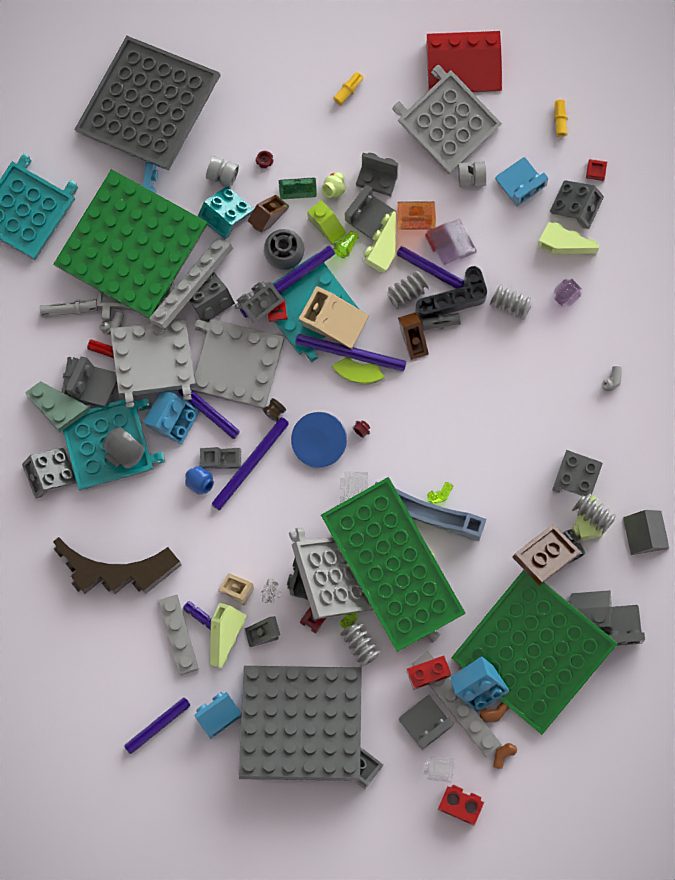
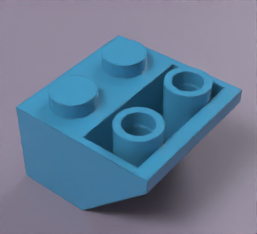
(171, 416)
(479, 684)
(218, 714)

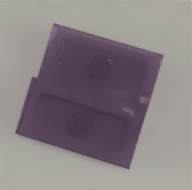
(451, 241)

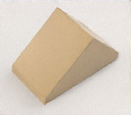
(237, 588)

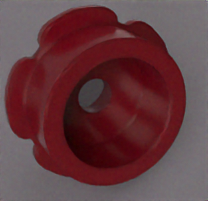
(264, 155)
(361, 428)

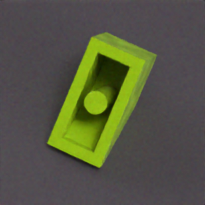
(326, 222)

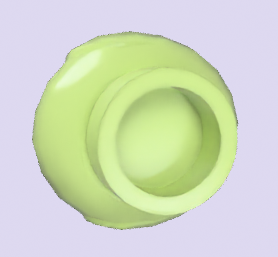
(333, 185)

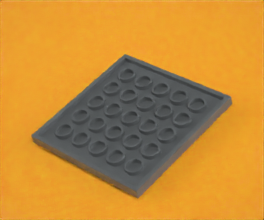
(147, 102)
(301, 723)

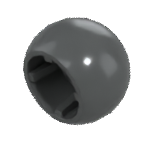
(288, 237)
(122, 448)

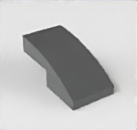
(220, 458)

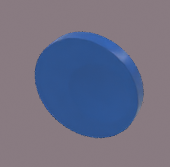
(319, 439)

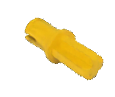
(348, 88)
(560, 118)

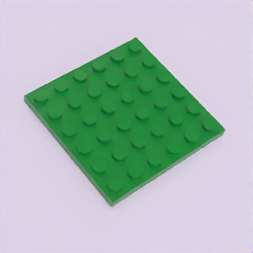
(130, 244)
(538, 649)

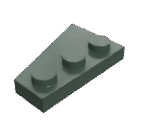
(56, 406)

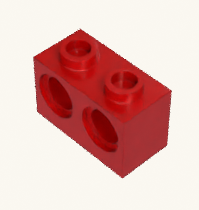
(428, 672)
(458, 810)

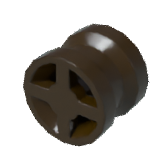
(274, 409)

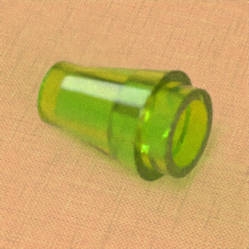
(345, 245)

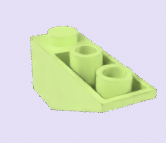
(561, 241)
(383, 248)
(224, 630)

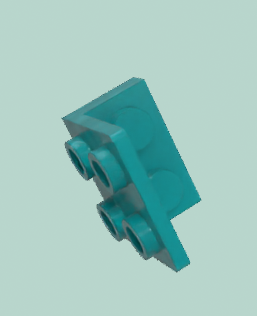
(224, 211)

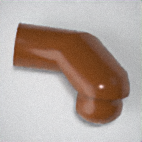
(494, 715)
(502, 753)

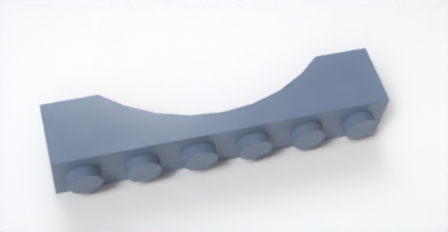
(444, 518)

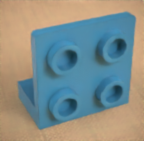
(521, 181)

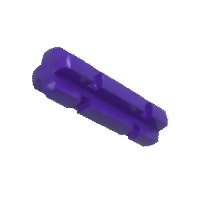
(198, 614)

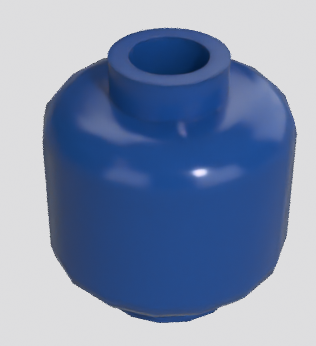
(199, 480)

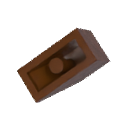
(267, 213)
(413, 335)

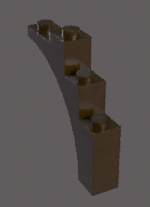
(116, 576)

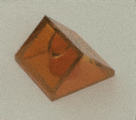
(416, 215)

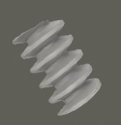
(406, 289)
(511, 301)
(594, 513)
(360, 644)

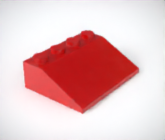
(469, 55)

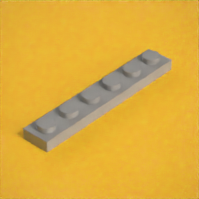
(190, 283)
(463, 713)

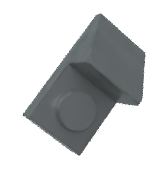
(263, 632)

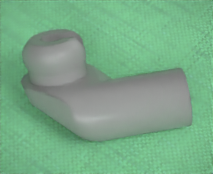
(116, 322)
(614, 381)

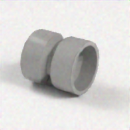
(222, 171)
(472, 174)

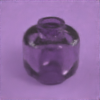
(567, 292)

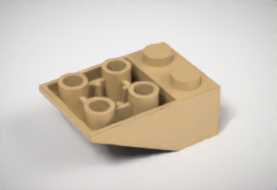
(333, 317)

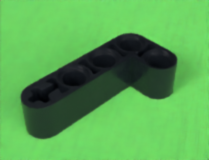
(449, 297)

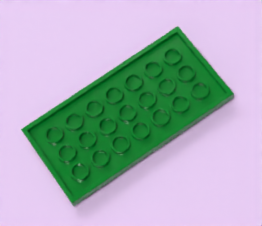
(393, 564)

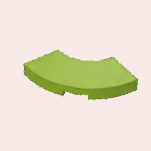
(358, 372)

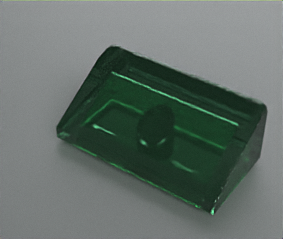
(297, 188)

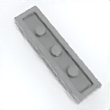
(178, 634)

